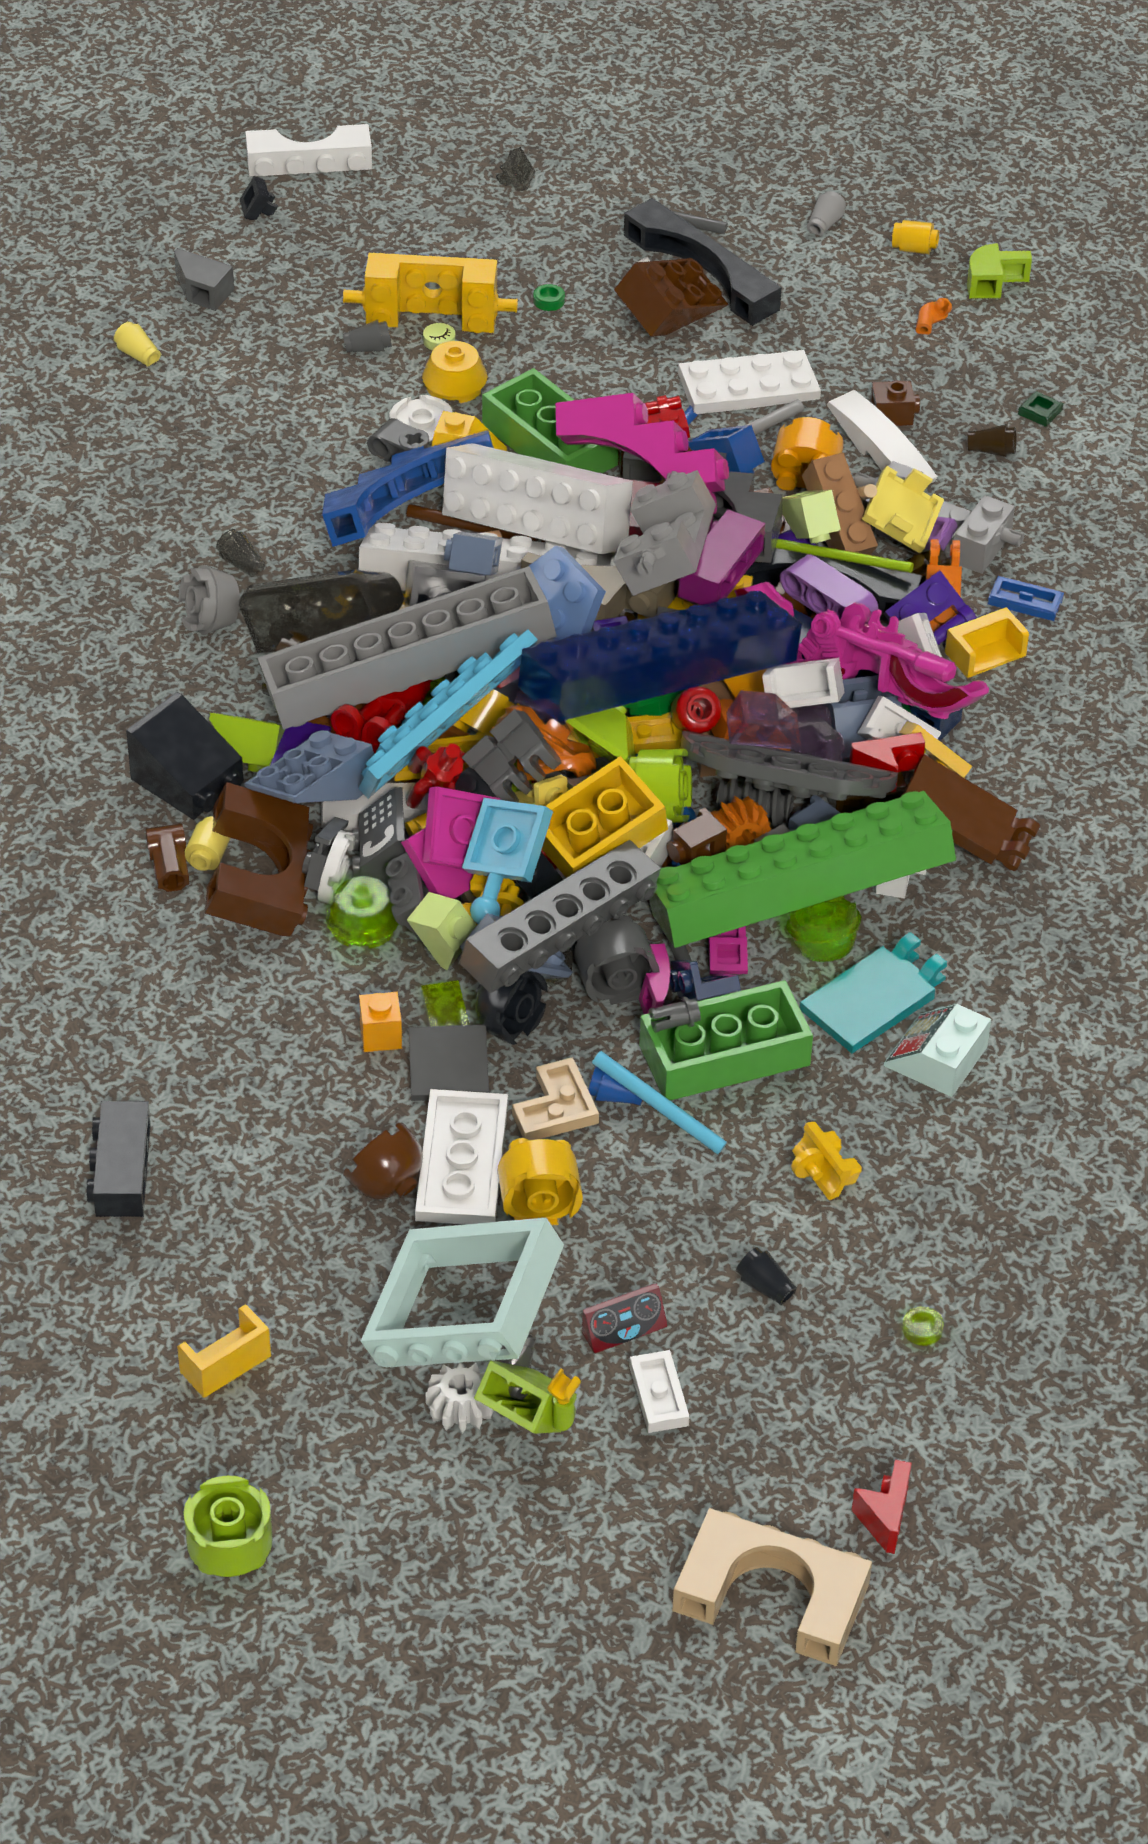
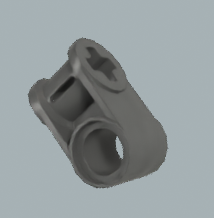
(395, 438)

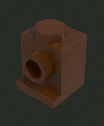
(697, 838)

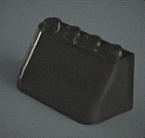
(316, 604)

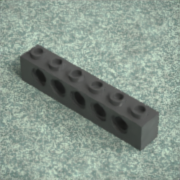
(560, 916)

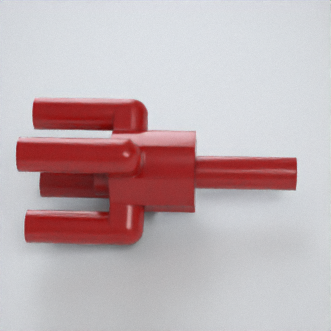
(436, 770)

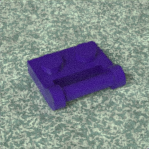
(933, 598)

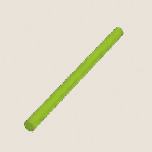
(845, 555)

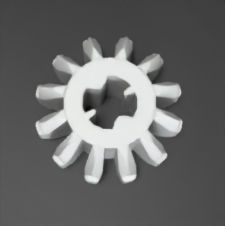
(452, 1397)

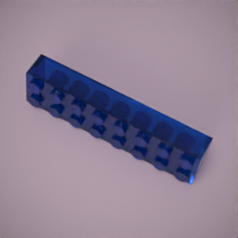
(658, 655)

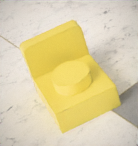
(544, 791)

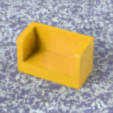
(986, 642)
(227, 1356)

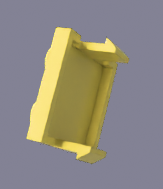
(903, 508)

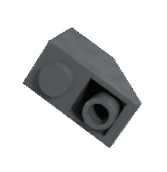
(203, 279)

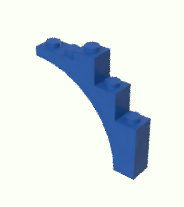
(356, 509)

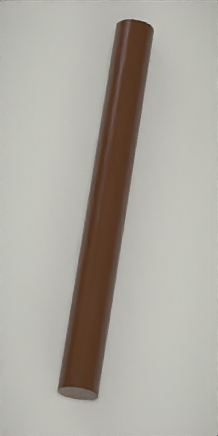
(436, 516)

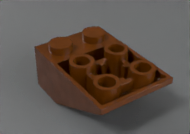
(669, 294)

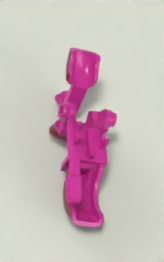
(868, 645)

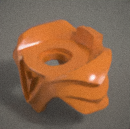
(574, 756)

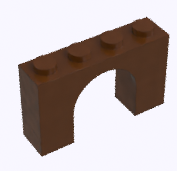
(282, 832)

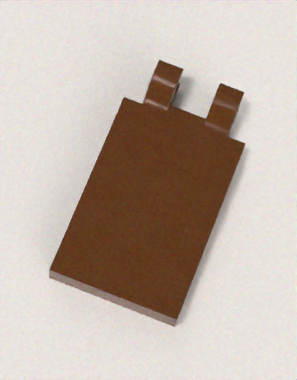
(976, 817)

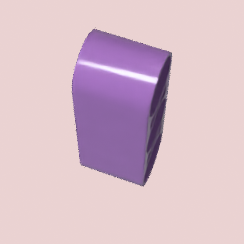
(823, 587)

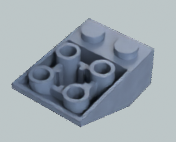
(316, 771)

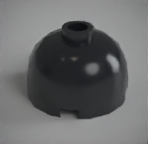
(512, 1008)

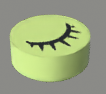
(437, 334)

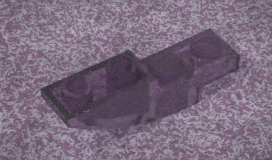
(816, 733)

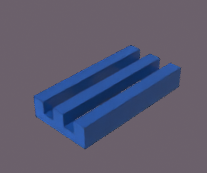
(1025, 602)

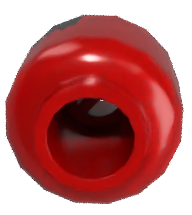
(702, 701)

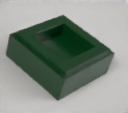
(1040, 408)

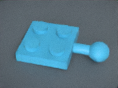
(504, 846)

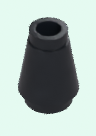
(765, 1275)

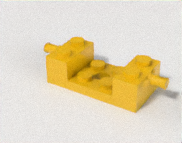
(399, 282)

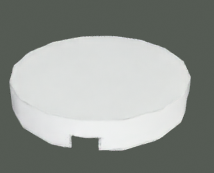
(407, 411)
(336, 866)

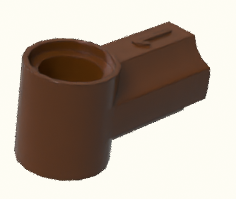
(167, 852)

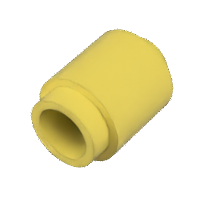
(205, 846)

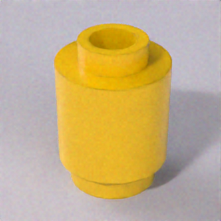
(915, 236)

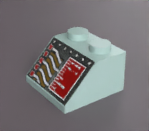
(941, 1047)

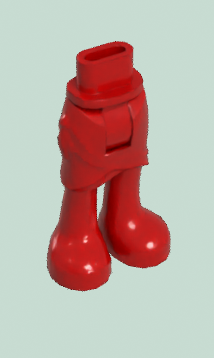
(377, 715)

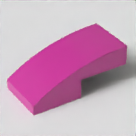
(728, 952)
(656, 984)

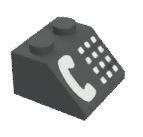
(379, 836)

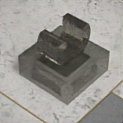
(516, 170)

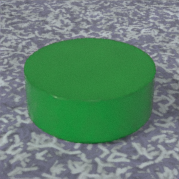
(549, 297)

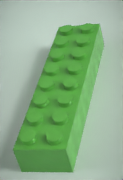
(801, 868)

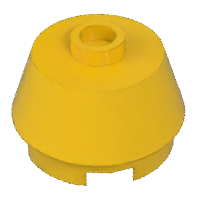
(454, 372)

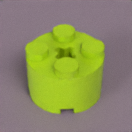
(667, 778)
(228, 1527)

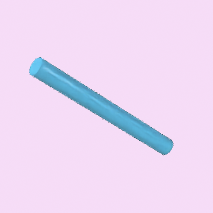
(659, 1102)

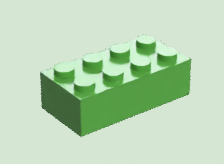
(525, 420)
(734, 1042)

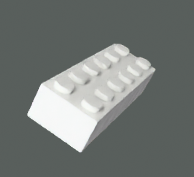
(537, 498)

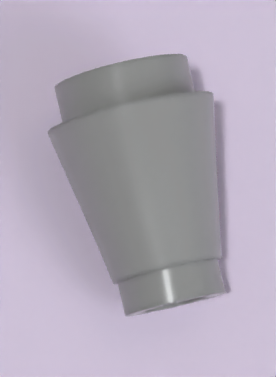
(827, 211)

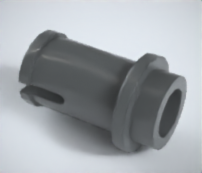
(676, 1014)

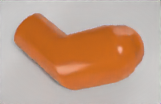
(932, 313)

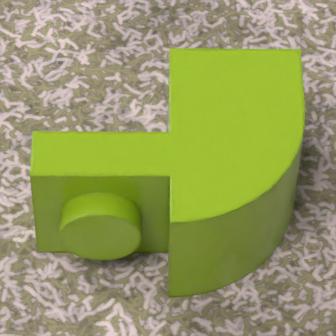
(992, 267)

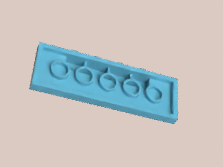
(449, 704)

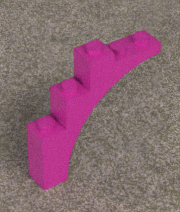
(619, 424)

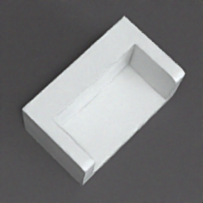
(806, 682)

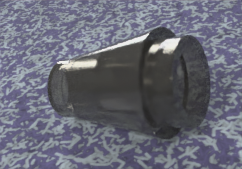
(239, 552)

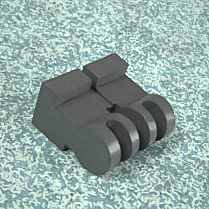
(495, 756)

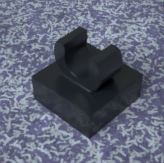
(257, 199)

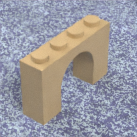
(733, 1546)

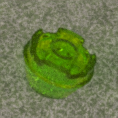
(361, 913)
(825, 929)

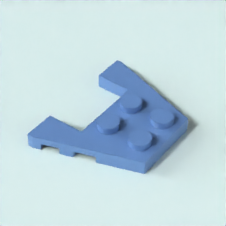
(570, 592)

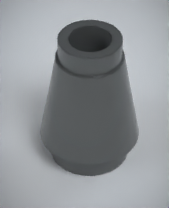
(368, 338)

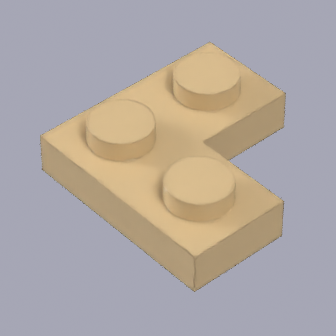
(564, 1106)

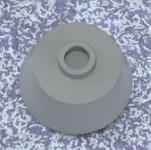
(209, 599)

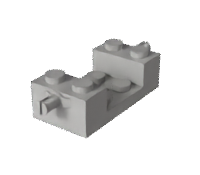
(673, 528)
(979, 531)

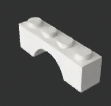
(343, 150)

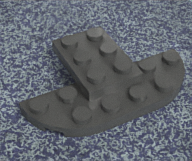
(787, 769)

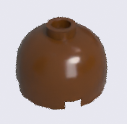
(387, 1165)

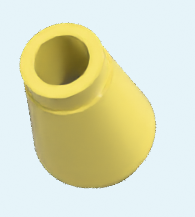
(135, 343)

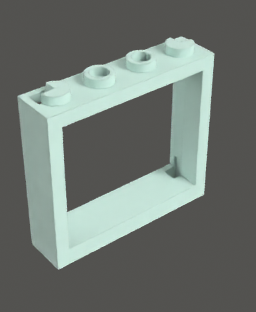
(526, 1241)

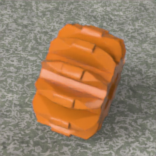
(743, 820)

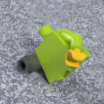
(527, 1394)

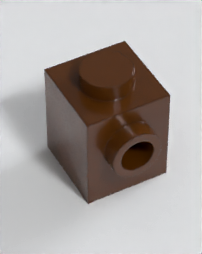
(896, 401)

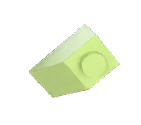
(811, 514)
(442, 927)

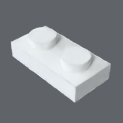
(659, 1391)

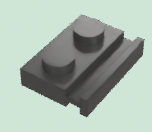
(316, 860)

